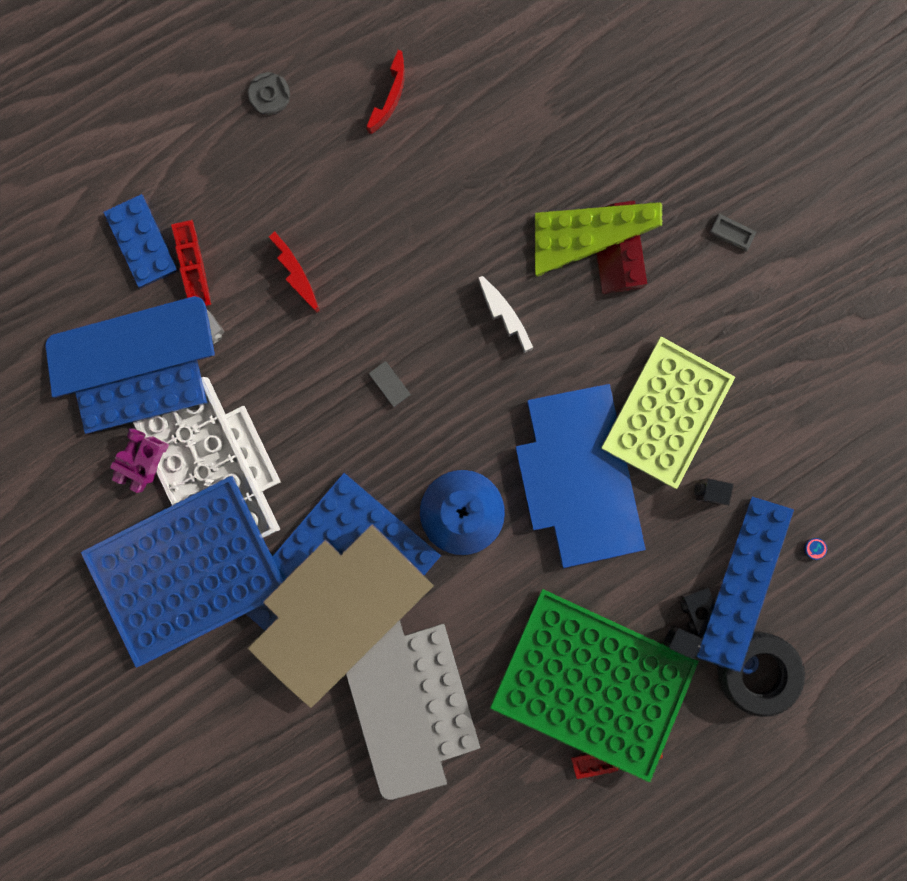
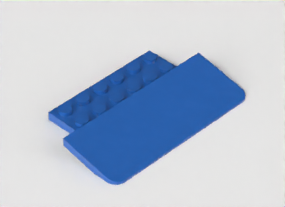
(133, 364)

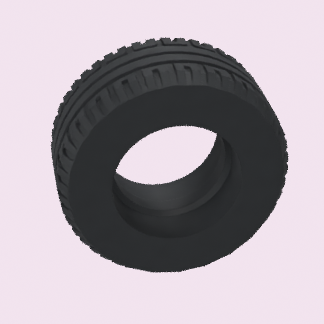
(783, 693)

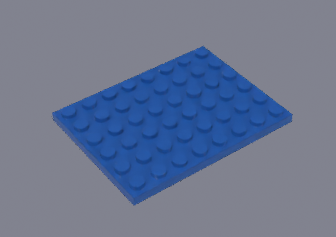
(341, 520)
(183, 571)

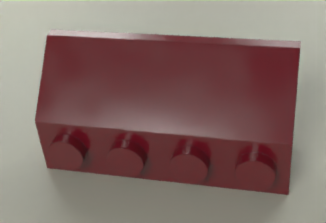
(622, 264)

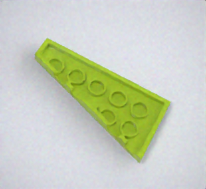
(583, 232)

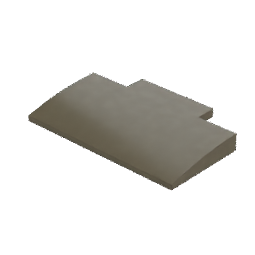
(336, 612)

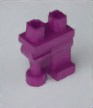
(140, 465)

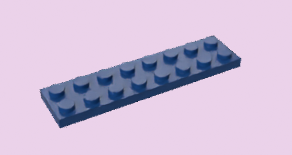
(745, 584)

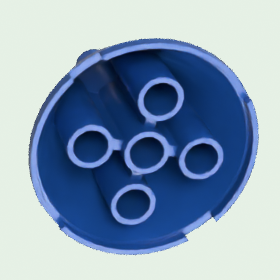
(473, 531)

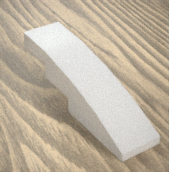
(500, 308)

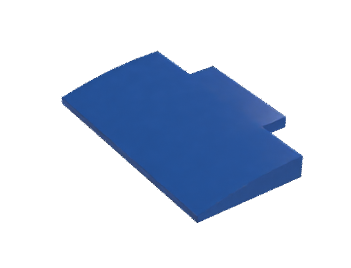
(575, 481)

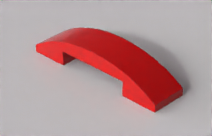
(379, 116)

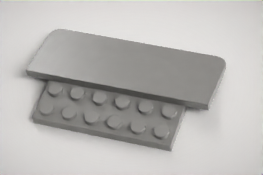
(411, 709)

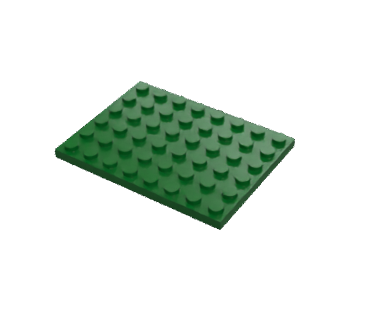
(594, 685)

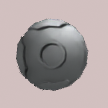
(269, 93)

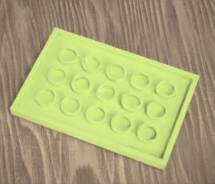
(668, 413)

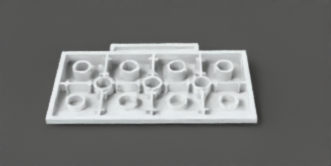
(208, 449)

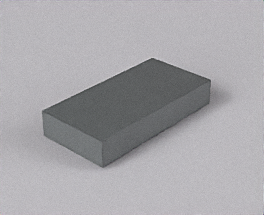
(732, 232)
(389, 384)

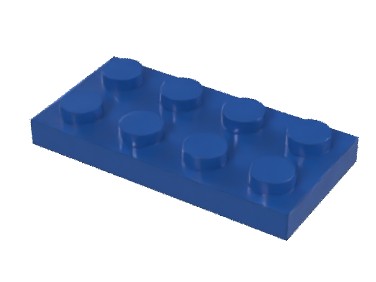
(140, 241)

